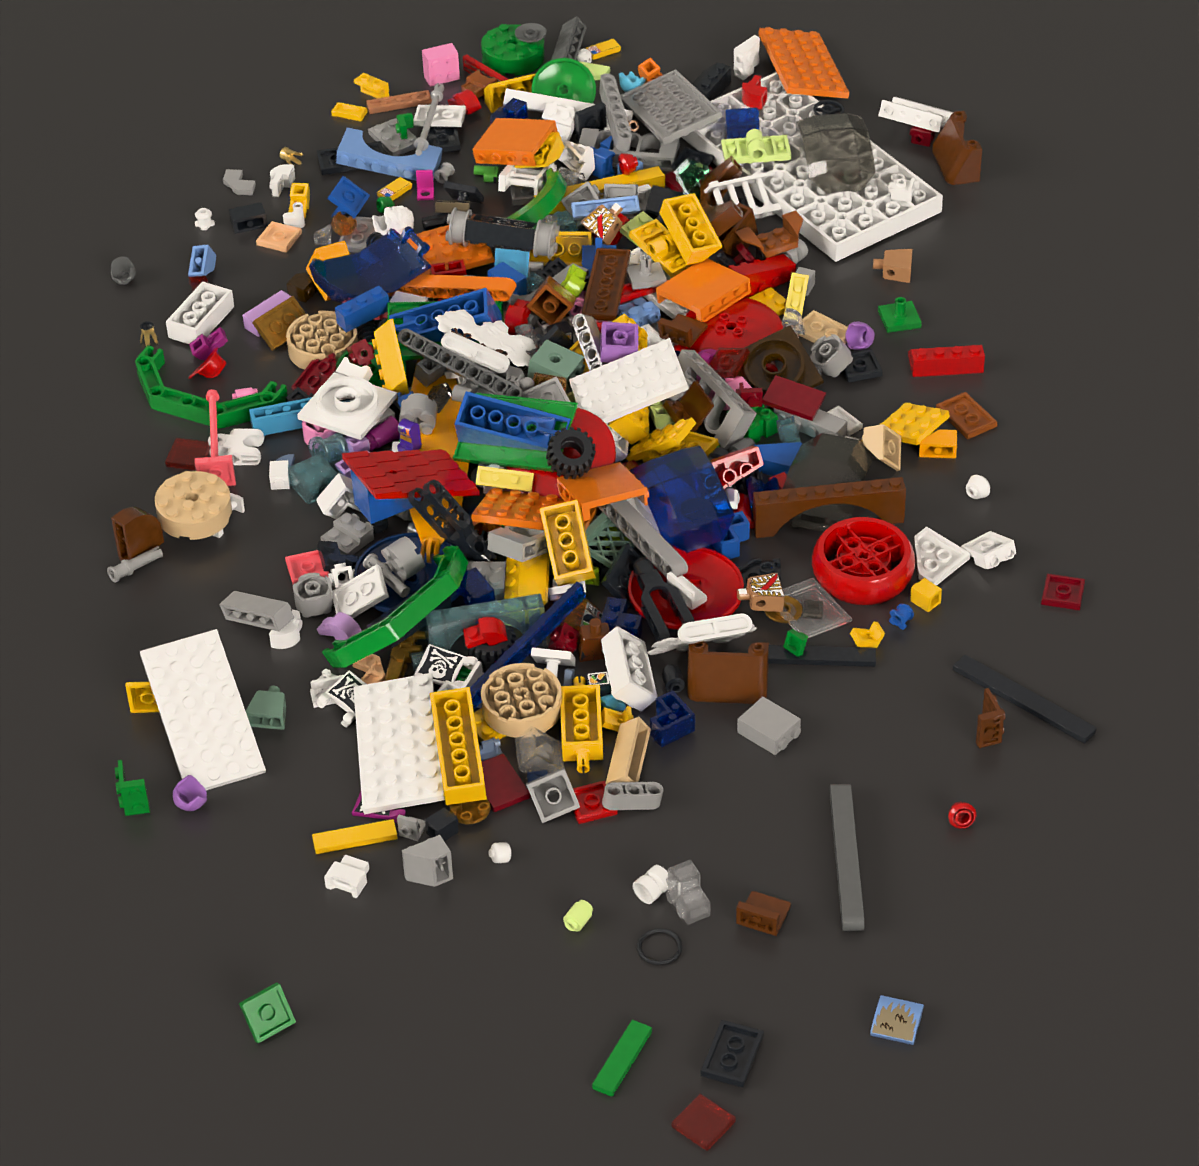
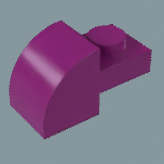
(203, 345)

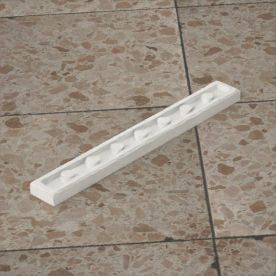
(538, 102)

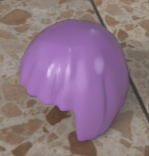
(859, 336)
(189, 794)

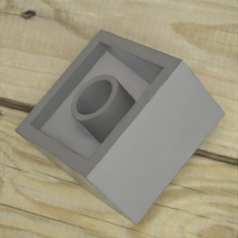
(553, 795)

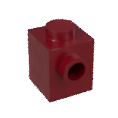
(922, 136)

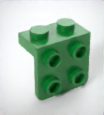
(133, 793)

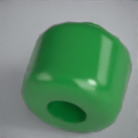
(383, 202)

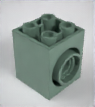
(556, 361)

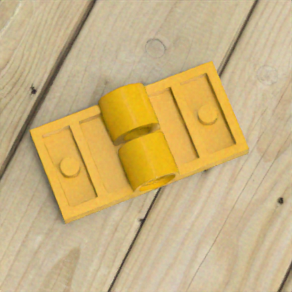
(659, 244)
(661, 441)

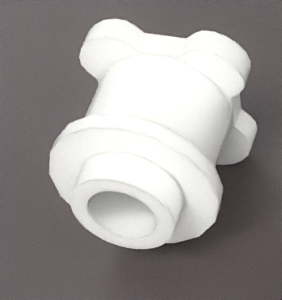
(204, 219)

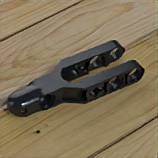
(458, 532)
(650, 580)

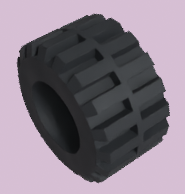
(576, 440)
(490, 654)

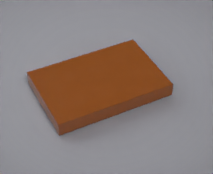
(967, 415)

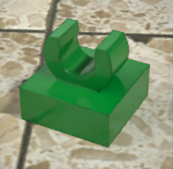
(795, 642)

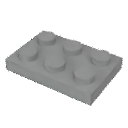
(390, 139)

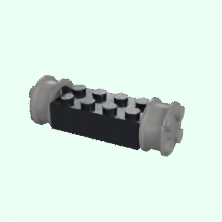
(502, 231)

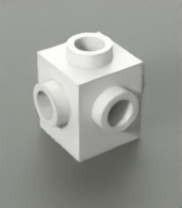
(340, 568)

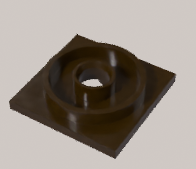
(784, 347)

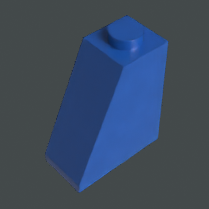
(777, 457)

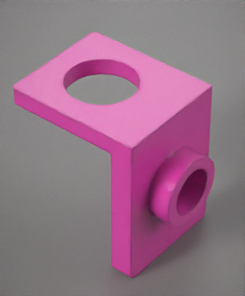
(425, 184)

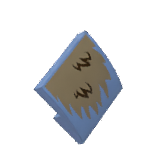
(896, 1020)

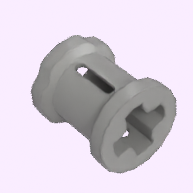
(443, 173)

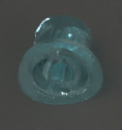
(329, 447)

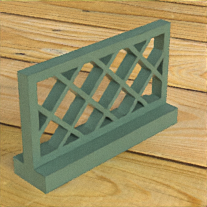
(600, 527)

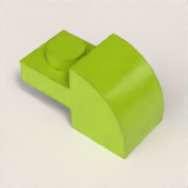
(575, 280)

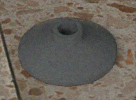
(530, 32)

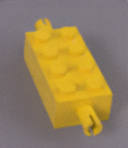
(581, 724)

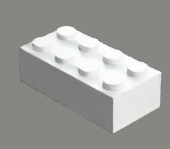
(200, 313)
(629, 669)

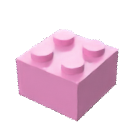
(441, 64)

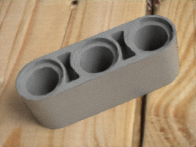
(632, 795)

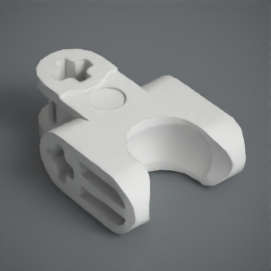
(241, 446)

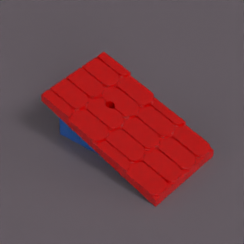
(386, 478)

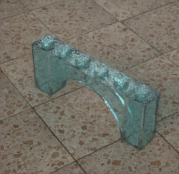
(447, 624)

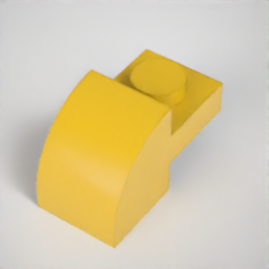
(300, 193)

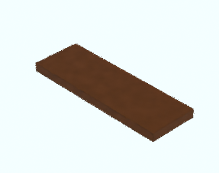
(606, 283)

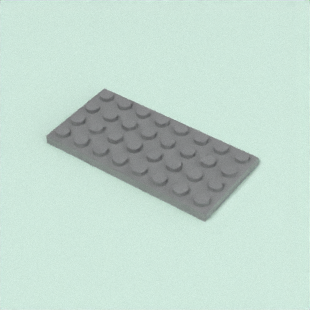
(670, 107)

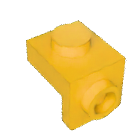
(868, 637)
(612, 719)

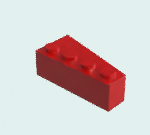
(766, 273)

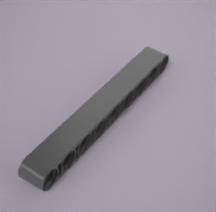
(456, 363)
(846, 857)

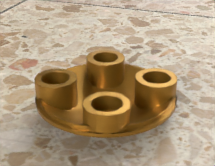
(471, 812)

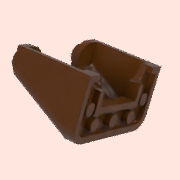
(957, 158)
(727, 675)

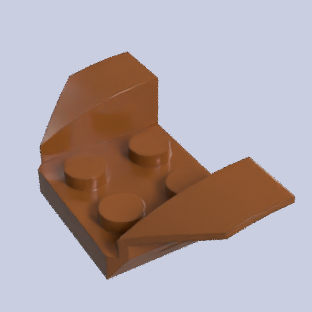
(779, 239)

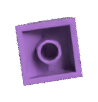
(617, 340)

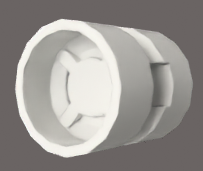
(651, 885)

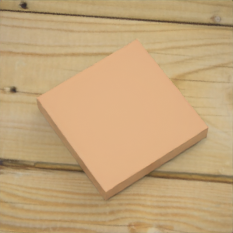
(279, 236)

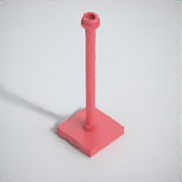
(218, 465)

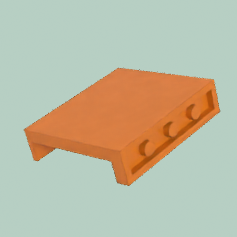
(513, 141)
(705, 289)
(602, 487)

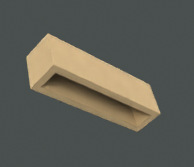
(629, 751)

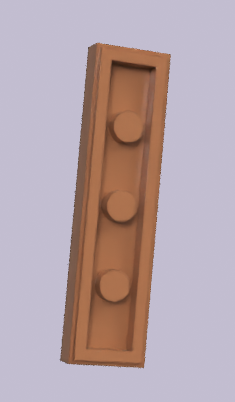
(398, 102)

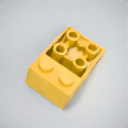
(548, 152)

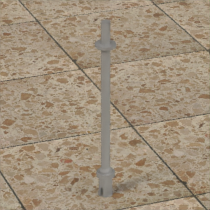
(436, 96)

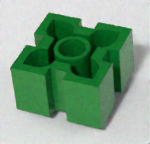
(763, 424)

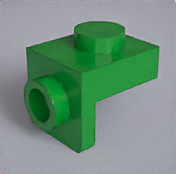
(404, 122)

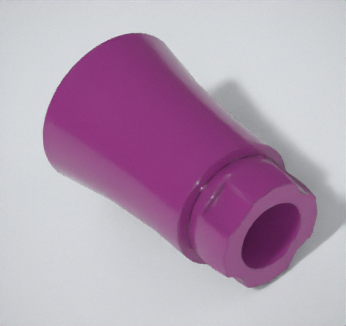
(383, 433)

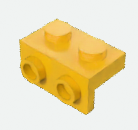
(372, 86)

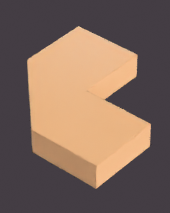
(373, 668)

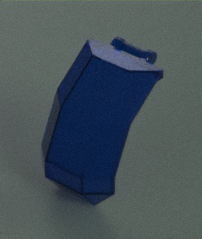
(385, 263)
(686, 498)

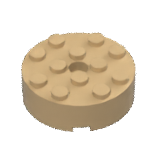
(317, 337)
(193, 505)
(521, 698)

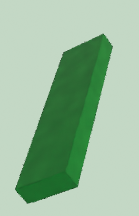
(622, 1058)

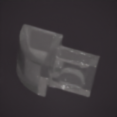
(794, 318)

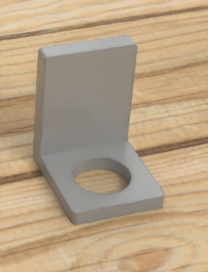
(409, 827)

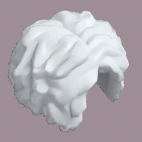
(395, 218)

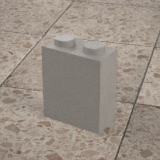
(769, 725)

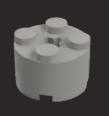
(831, 355)
(421, 410)
(402, 558)
(313, 595)

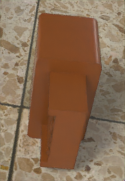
(477, 83)

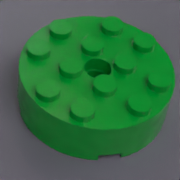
(509, 55)

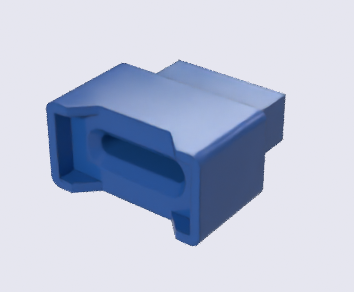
(603, 162)

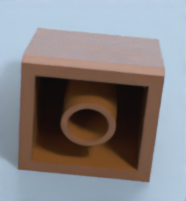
(551, 301)

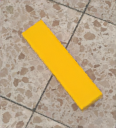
(354, 836)

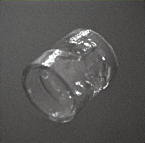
(572, 177)

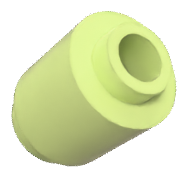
(578, 915)

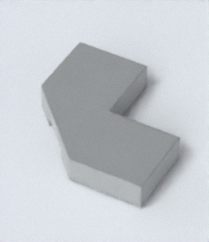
(240, 187)

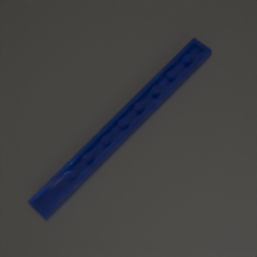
(533, 636)

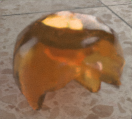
(343, 225)

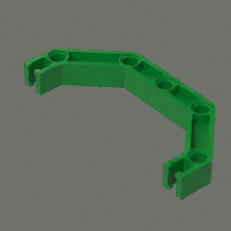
(195, 407)
(444, 583)

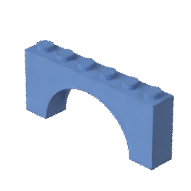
(358, 154)

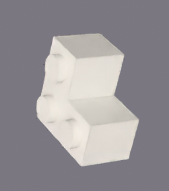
(337, 497)

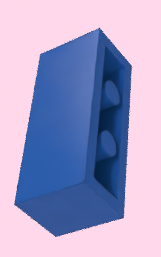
(362, 309)

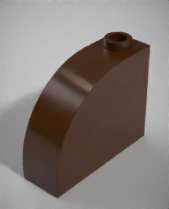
(730, 239)
(136, 532)

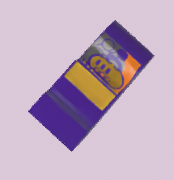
(409, 435)

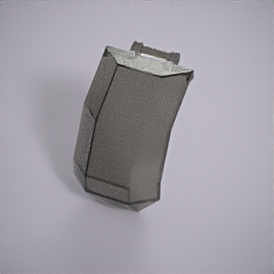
(837, 152)
(827, 461)

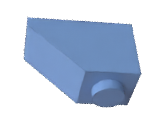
(201, 261)

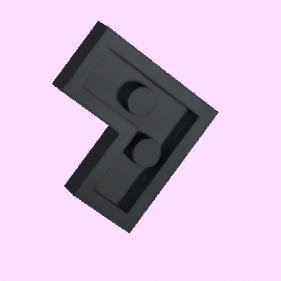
(331, 556)

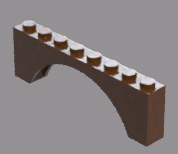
(727, 214)
(777, 507)

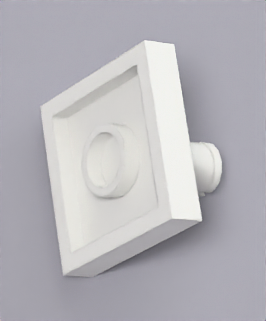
(553, 658)

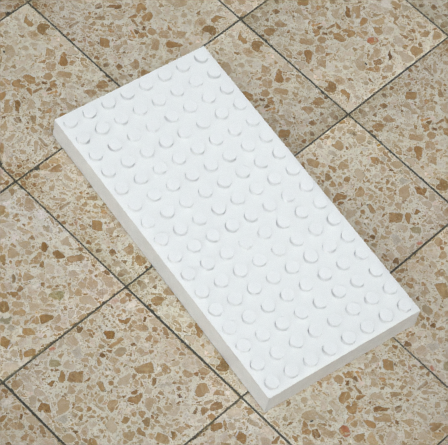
(833, 221)

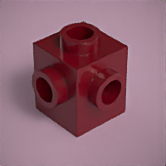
(355, 353)
(564, 638)

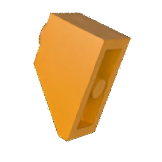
(939, 444)

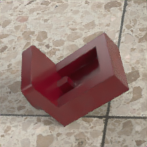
(751, 396)

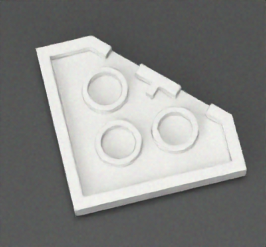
(937, 556)

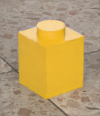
(926, 595)

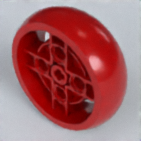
(863, 561)

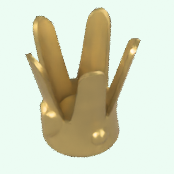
(287, 154)
(148, 328)

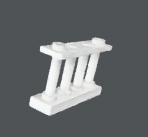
(914, 113)
(526, 177)
(768, 208)

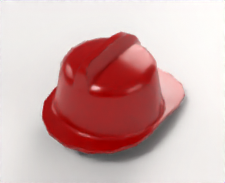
(211, 366)

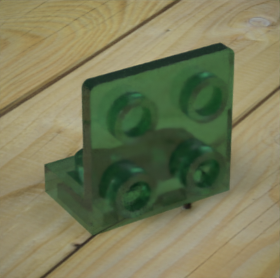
(688, 176)

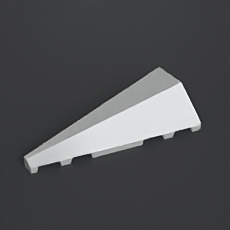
(578, 158)

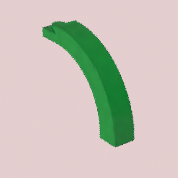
(546, 199)

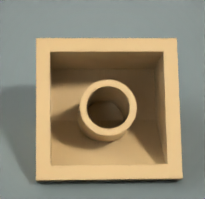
(883, 444)

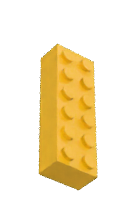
(458, 746)

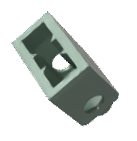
(267, 709)

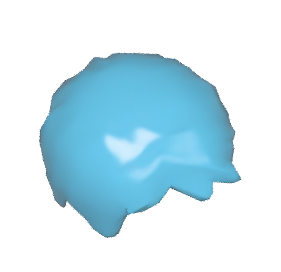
(630, 81)

